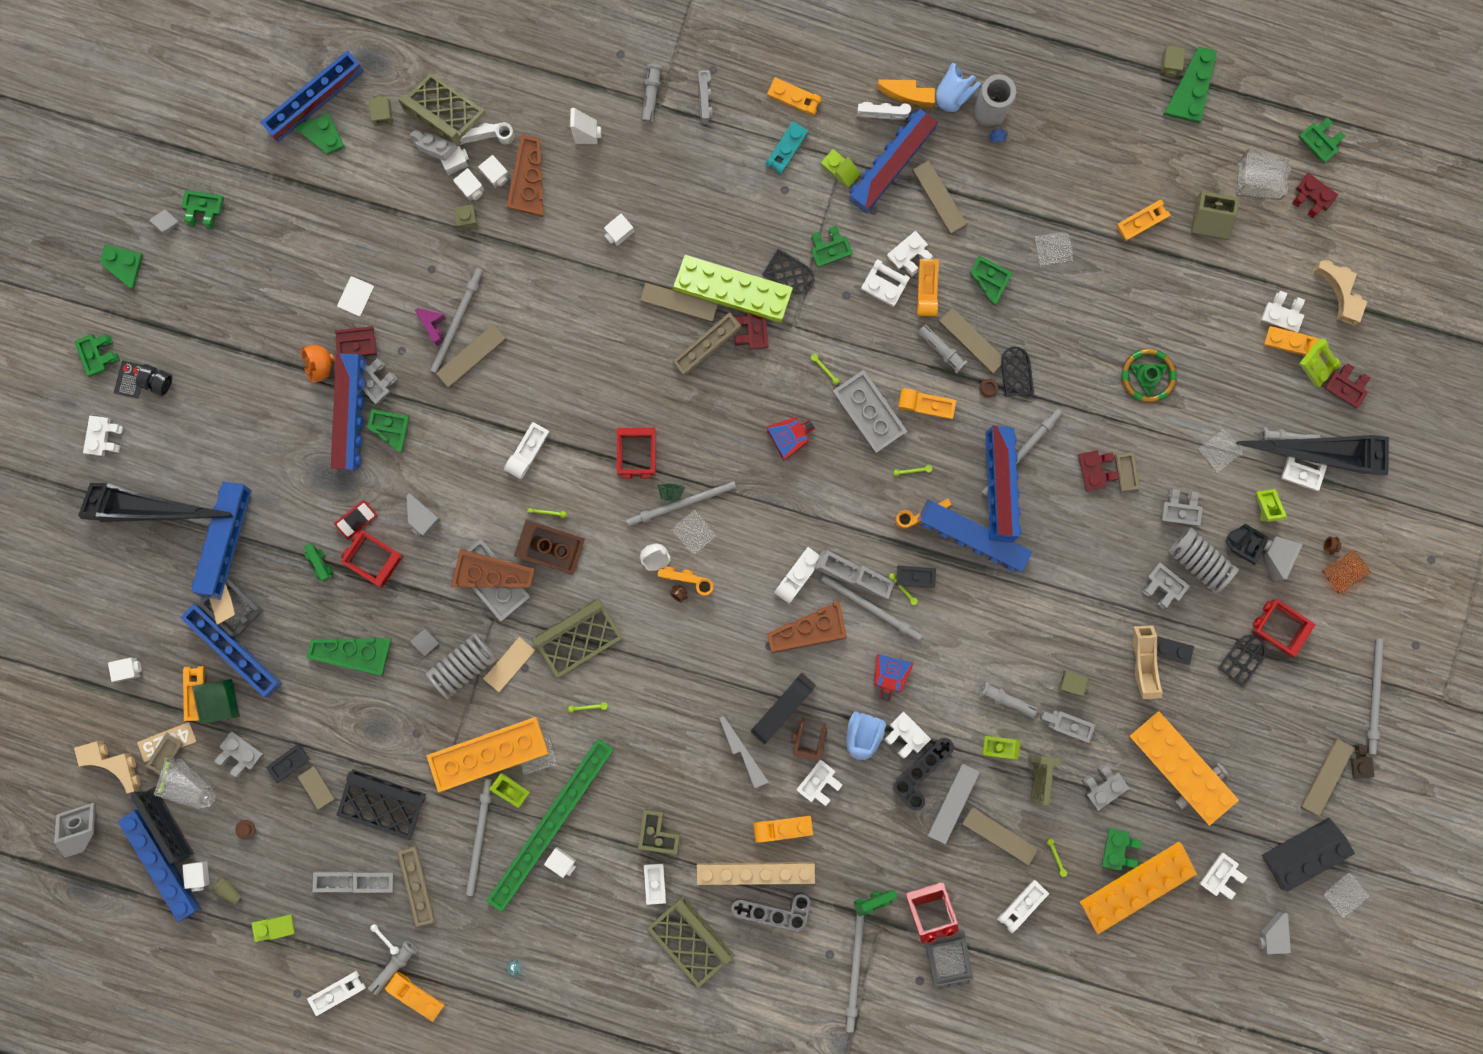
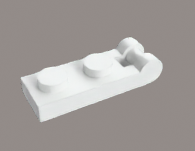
(883, 111)
(1023, 905)
(335, 993)

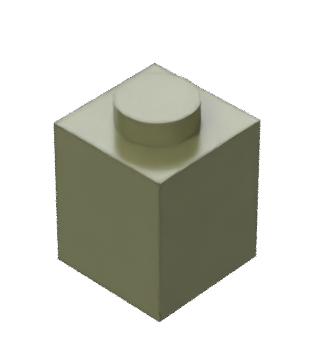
(1172, 61)
(380, 110)
(466, 217)
(1074, 683)

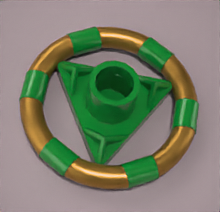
(1149, 375)

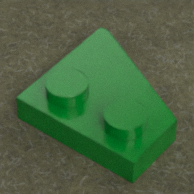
(122, 264)

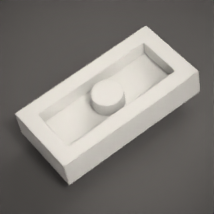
(654, 883)

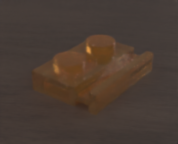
(1346, 571)

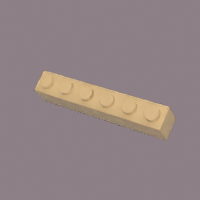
(755, 873)

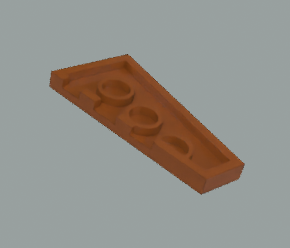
(526, 182)
(486, 571)
(817, 628)

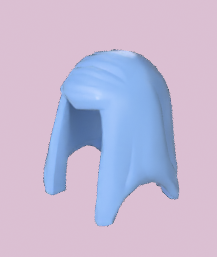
(954, 90)
(864, 735)

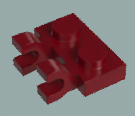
(1316, 192)
(756, 329)
(1345, 389)
(1092, 470)

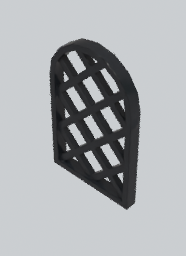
(771, 262)
(1028, 367)

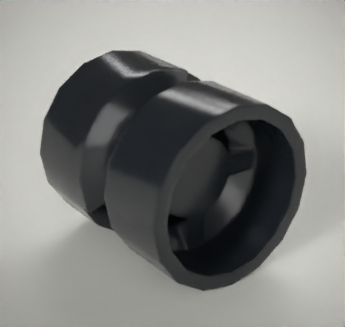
(151, 378)

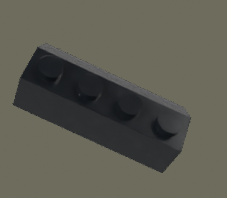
(1308, 854)

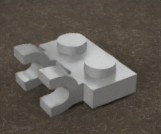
(374, 387)
(1182, 513)
(1167, 582)
(240, 750)
(1107, 790)

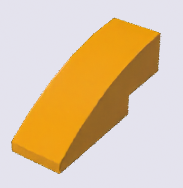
(906, 92)

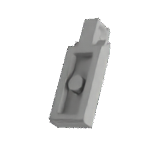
(704, 94)
(433, 145)
(1069, 725)

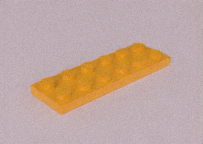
(487, 754)
(1184, 768)
(1138, 887)

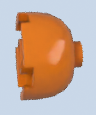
(317, 362)

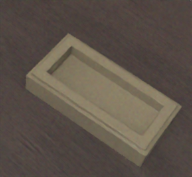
(1127, 472)
(169, 747)
(316, 787)

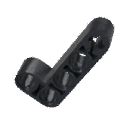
(783, 708)
(920, 763)

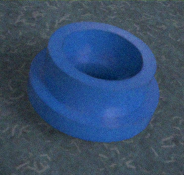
(998, 135)

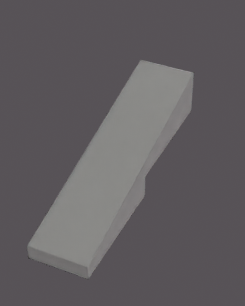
(854, 575)
(756, 775)
(953, 803)
(352, 882)

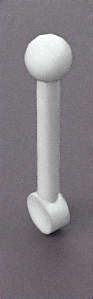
(393, 950)

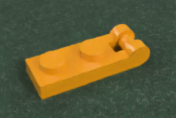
(794, 96)
(1142, 220)
(190, 711)

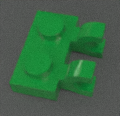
(1319, 143)
(202, 203)
(832, 251)
(91, 355)
(315, 556)
(1115, 850)
(876, 901)

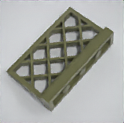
(434, 122)
(567, 624)
(1042, 778)
(705, 934)

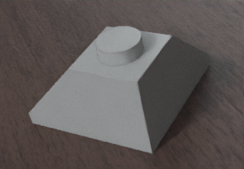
(1280, 557)
(74, 829)

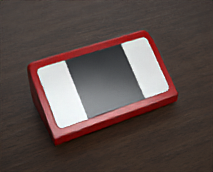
(355, 519)

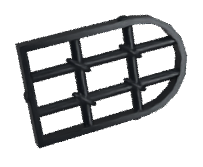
(1244, 666)

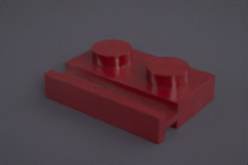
(356, 341)

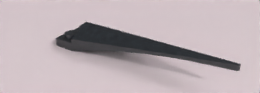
(1353, 453)
(117, 504)

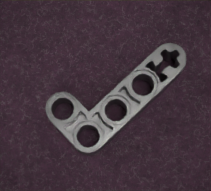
(769, 910)

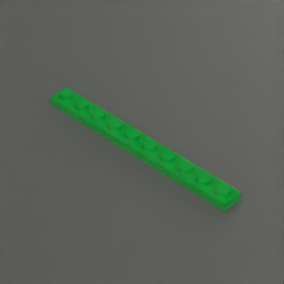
(549, 825)

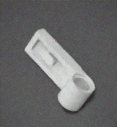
(487, 131)
(526, 451)
(797, 576)

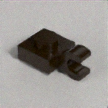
(1362, 766)

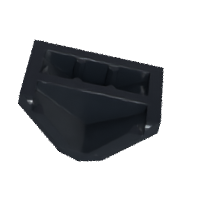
(1246, 543)

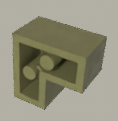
(653, 838)

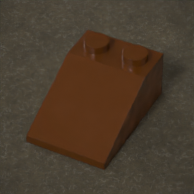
(549, 547)

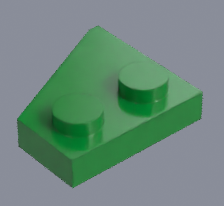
(322, 133)
(990, 278)
(389, 427)

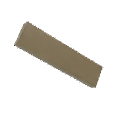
(939, 197)
(679, 302)
(971, 340)
(707, 344)
(471, 356)
(1327, 777)
(1000, 836)
(416, 886)

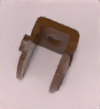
(807, 753)

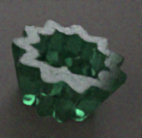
(670, 491)

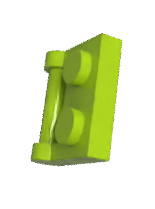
(1314, 365)

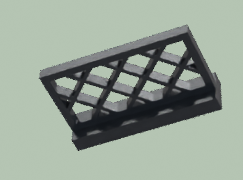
(386, 788)
(162, 826)

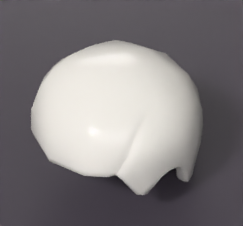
(654, 557)

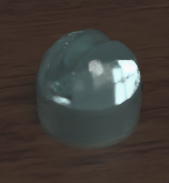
(513, 968)

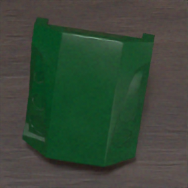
(215, 701)

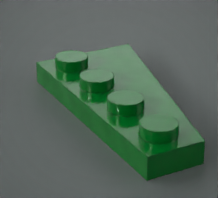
(1192, 90)
(357, 654)

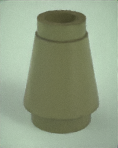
(226, 890)

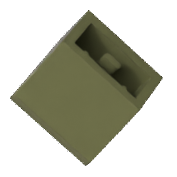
(1214, 215)

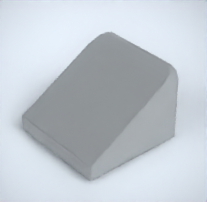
(164, 222)
(425, 642)

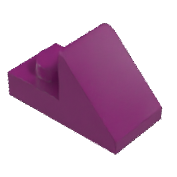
(429, 320)

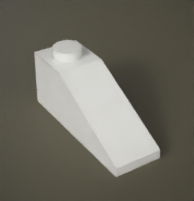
(584, 128)

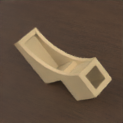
(1342, 279)
(1146, 665)
(121, 765)

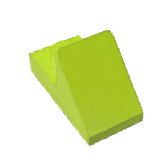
(841, 168)
(1270, 506)
(1001, 747)
(509, 790)
(273, 928)

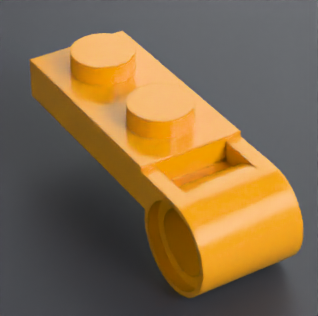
(927, 287)
(1289, 341)
(926, 404)
(913, 519)
(687, 577)
(782, 829)
(413, 996)

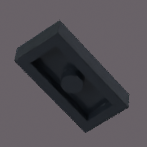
(916, 576)
(1174, 650)
(288, 763)

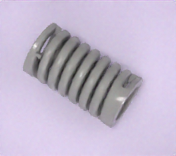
(999, 89)
(1210, 556)
(465, 668)

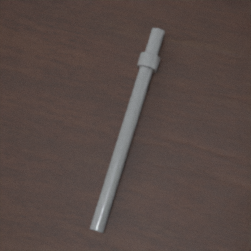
(472, 287)
(1046, 426)
(646, 516)
(904, 628)
(1374, 734)
(485, 799)
(851, 1010)

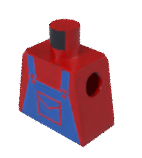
(790, 436)
(890, 675)

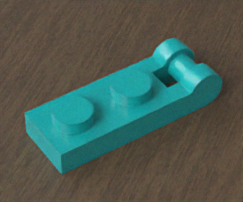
(787, 147)

